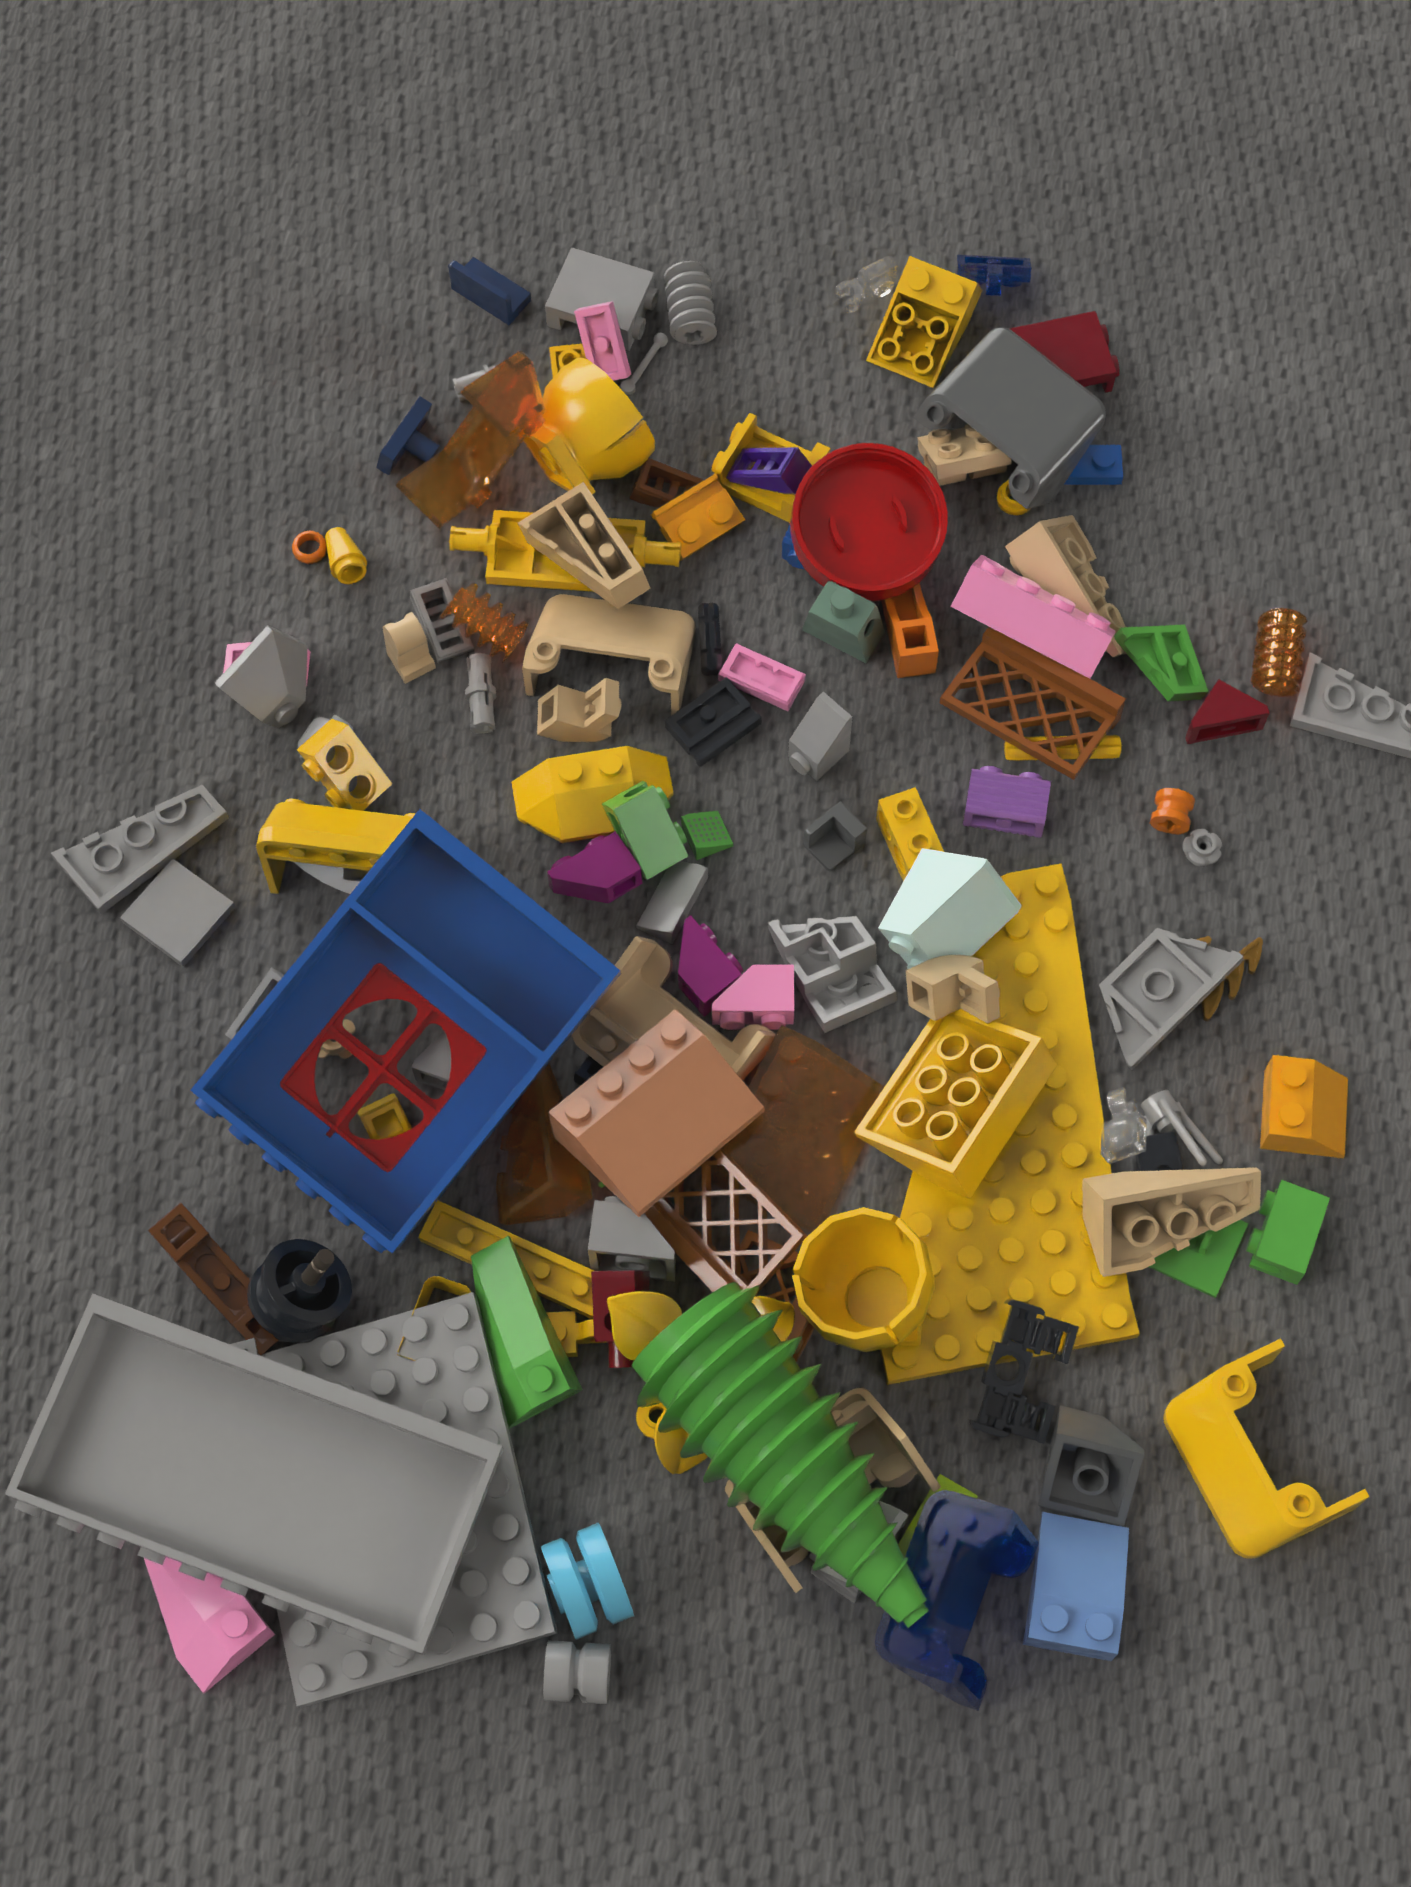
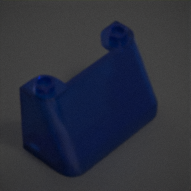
(952, 1559)

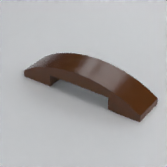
(211, 1272)

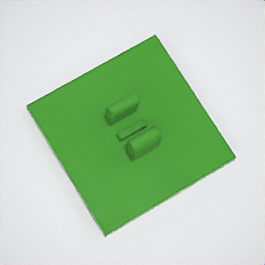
(1205, 1260)

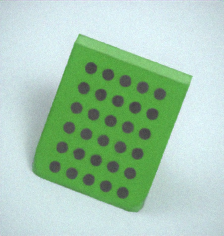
(705, 833)

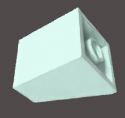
(947, 907)

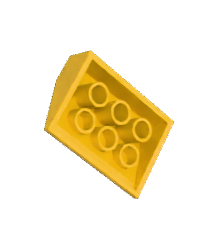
(957, 1099)

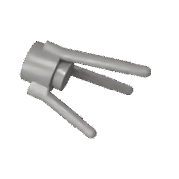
(1167, 1114)

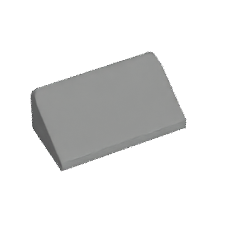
(673, 900)

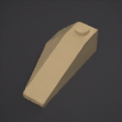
(1058, 560)

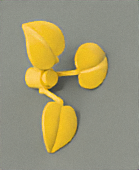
(639, 1319)

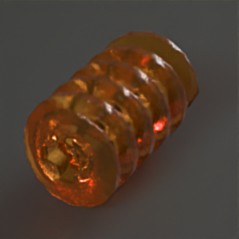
(485, 621)
(1279, 652)

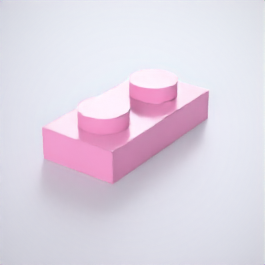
(603, 339)

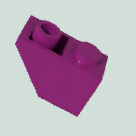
(598, 872)
(703, 967)

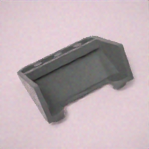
(1022, 409)

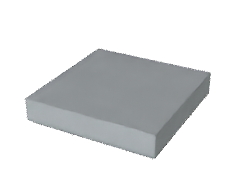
(177, 912)

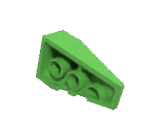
(521, 1339)

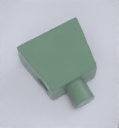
(841, 620)

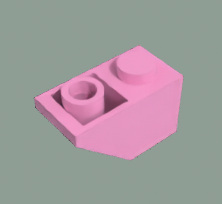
(757, 997)

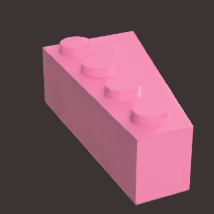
(1033, 616)

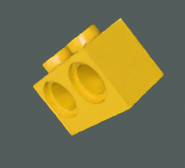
(349, 761)
(906, 828)

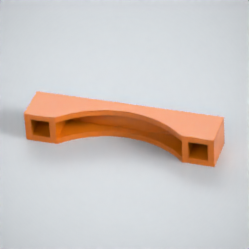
(911, 633)

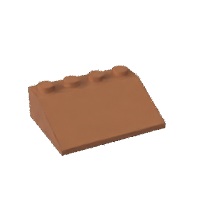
(655, 1113)

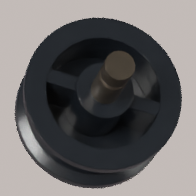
(299, 1291)

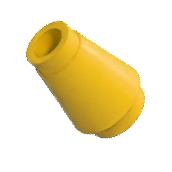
(344, 557)

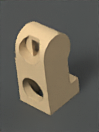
(408, 648)

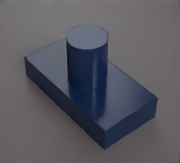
(409, 438)

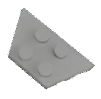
(1160, 988)

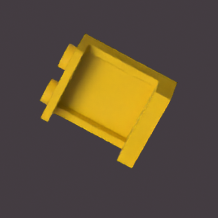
(751, 436)

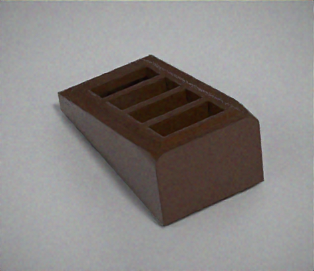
(660, 473)

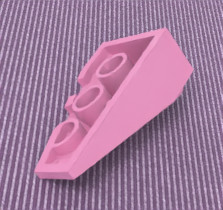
(206, 1623)

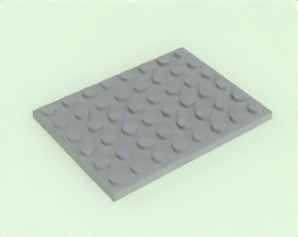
(500, 1582)

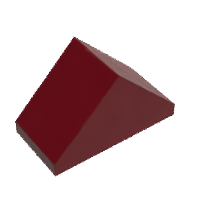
(1226, 714)

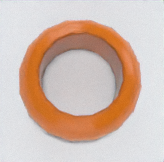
(313, 557)

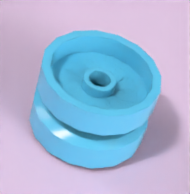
(586, 1581)

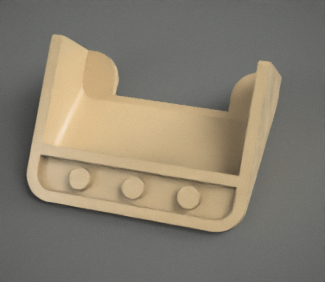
(628, 632)
(640, 1002)

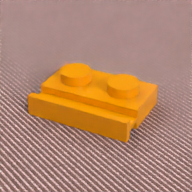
(698, 516)

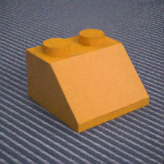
(1303, 1107)

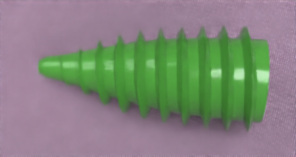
(776, 1441)

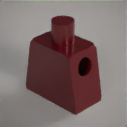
(606, 1285)

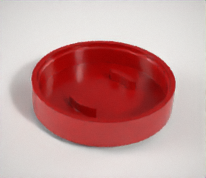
(869, 520)

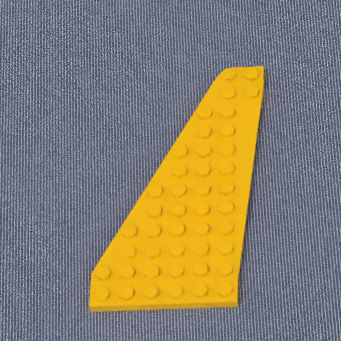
(1025, 1221)

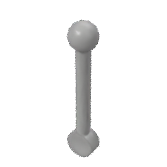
(628, 385)

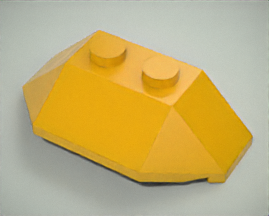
(567, 792)

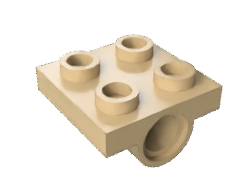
(958, 452)

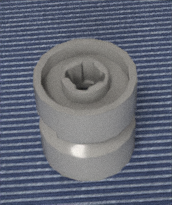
(577, 1672)

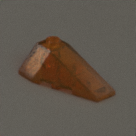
(540, 1172)

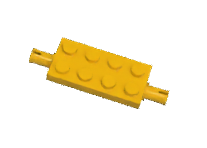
(517, 563)

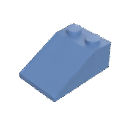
(1078, 1587)

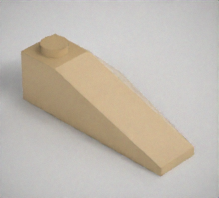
(1150, 1212)

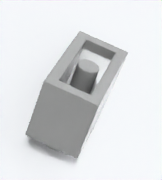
(820, 738)

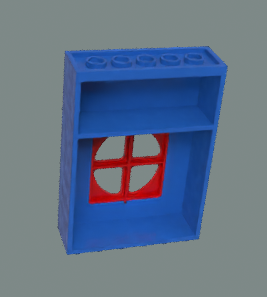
(470, 957)

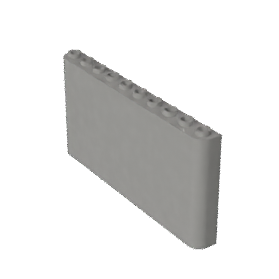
(255, 1475)

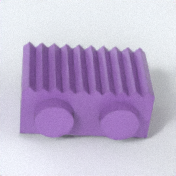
(1007, 801)

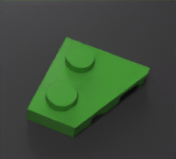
(1165, 659)

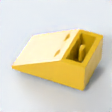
(924, 321)

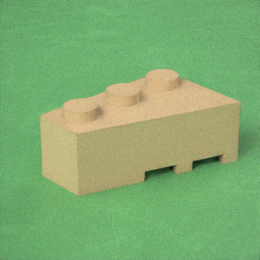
(586, 545)

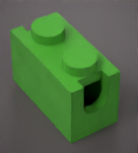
(646, 829)
(1288, 1231)

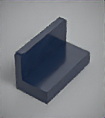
(488, 289)

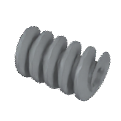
(690, 303)

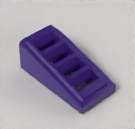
(773, 469)

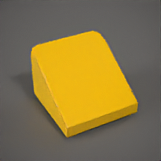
(384, 1118)

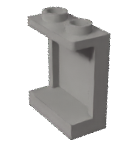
(598, 280)

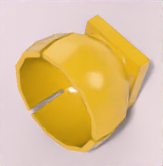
(585, 428)
(864, 1280)

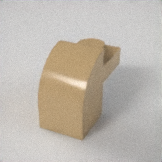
(579, 715)
(951, 984)

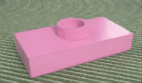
(762, 677)

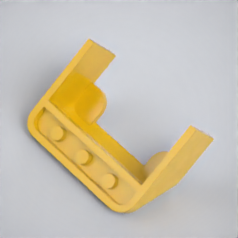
(324, 837)
(1229, 1469)

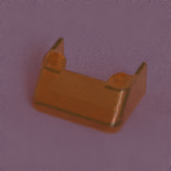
(503, 414)

